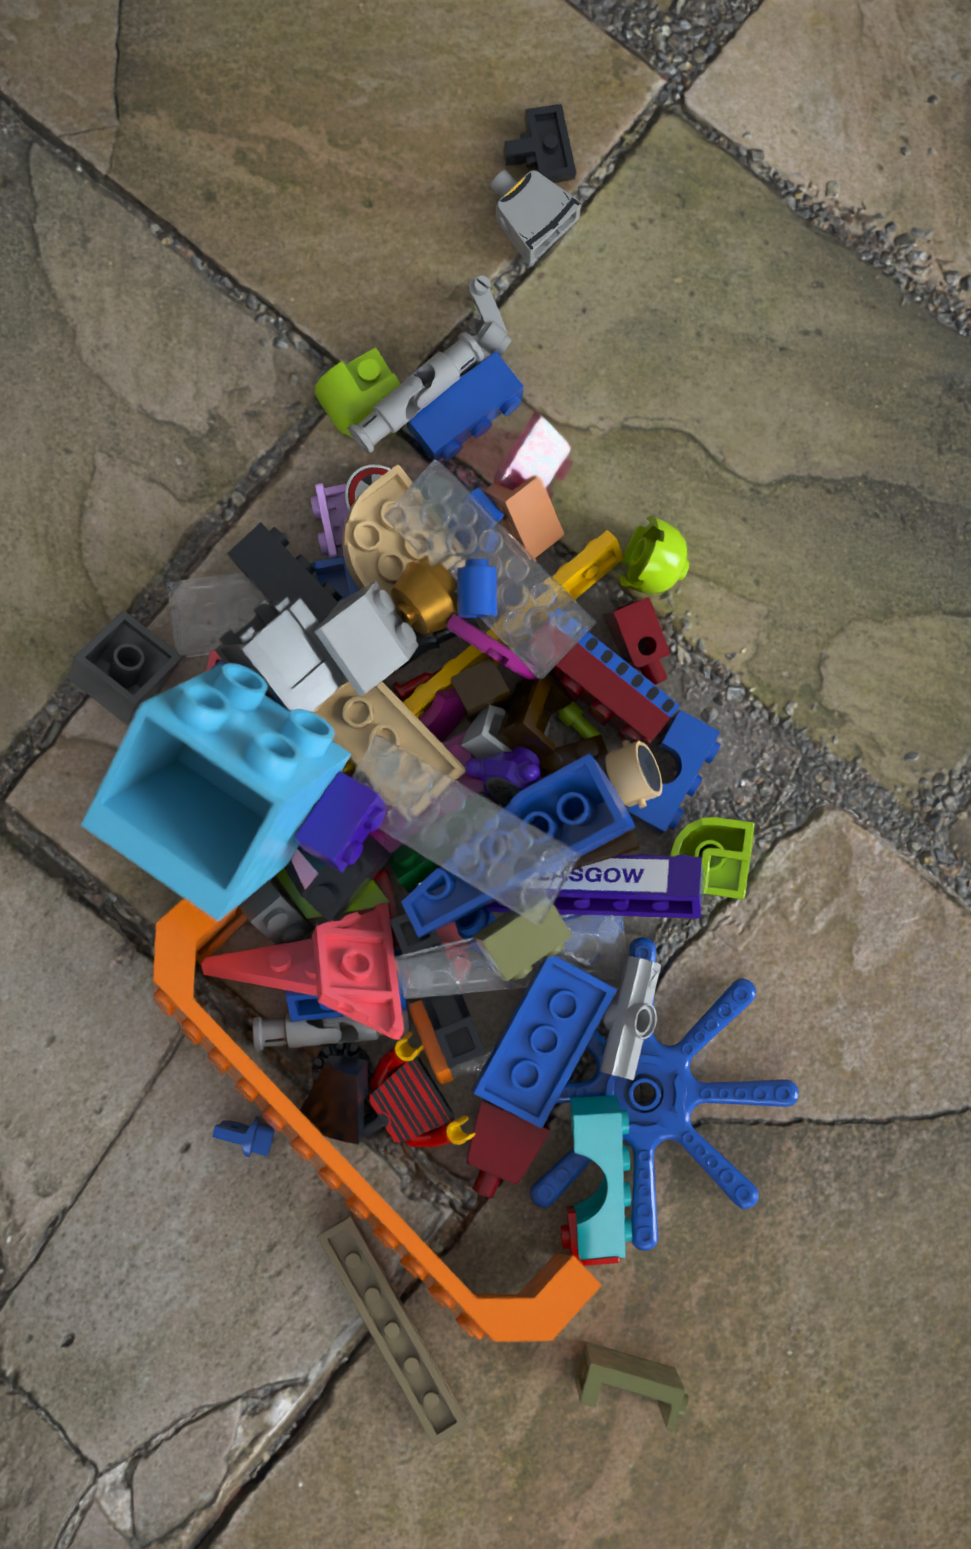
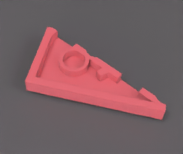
(276, 966)

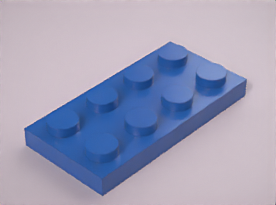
(544, 1040)

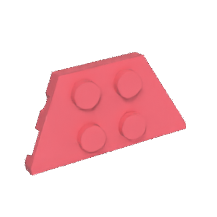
(359, 970)

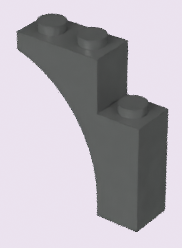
(275, 914)

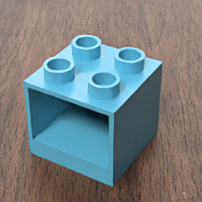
(215, 786)

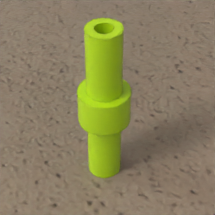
(572, 716)

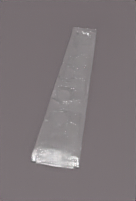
(462, 968)

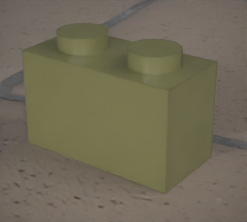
(516, 943)

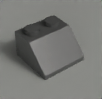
(124, 666)

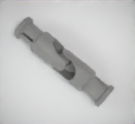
(411, 396)
(314, 1032)

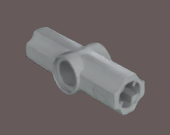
(630, 1017)

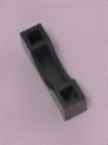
(446, 1012)

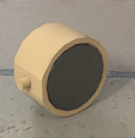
(634, 773)

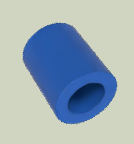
(477, 589)

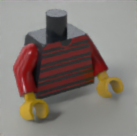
(410, 1102)

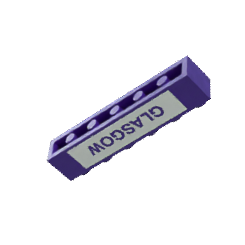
(632, 887)

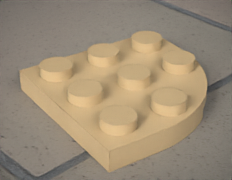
(369, 542)

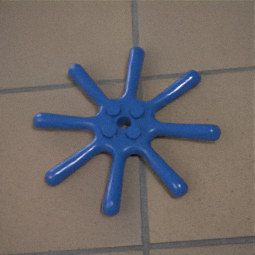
(668, 1110)

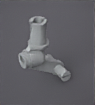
(493, 333)

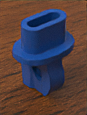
(254, 1138)

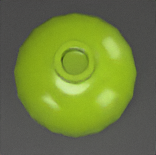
(655, 558)

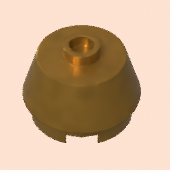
(425, 596)

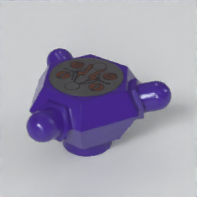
(506, 773)

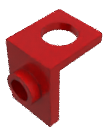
(569, 1241)

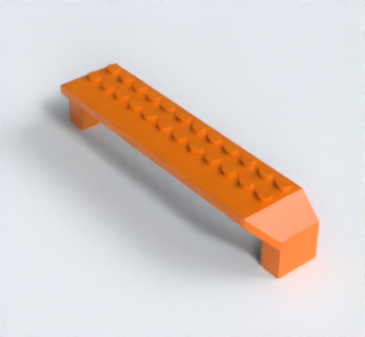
(531, 1315)

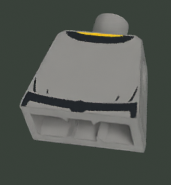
(533, 212)

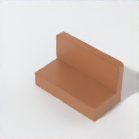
(528, 514)

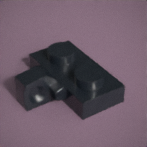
(544, 145)

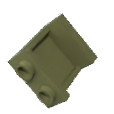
(634, 1374)

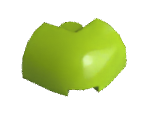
(354, 388)
(724, 853)

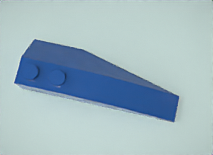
(570, 805)

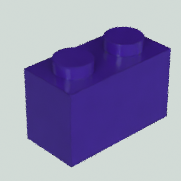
(341, 822)

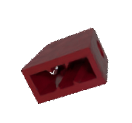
(630, 625)
(502, 1147)

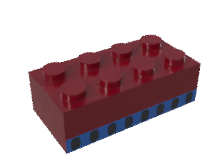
(614, 691)

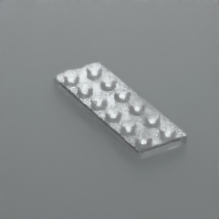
(451, 526)
(466, 831)

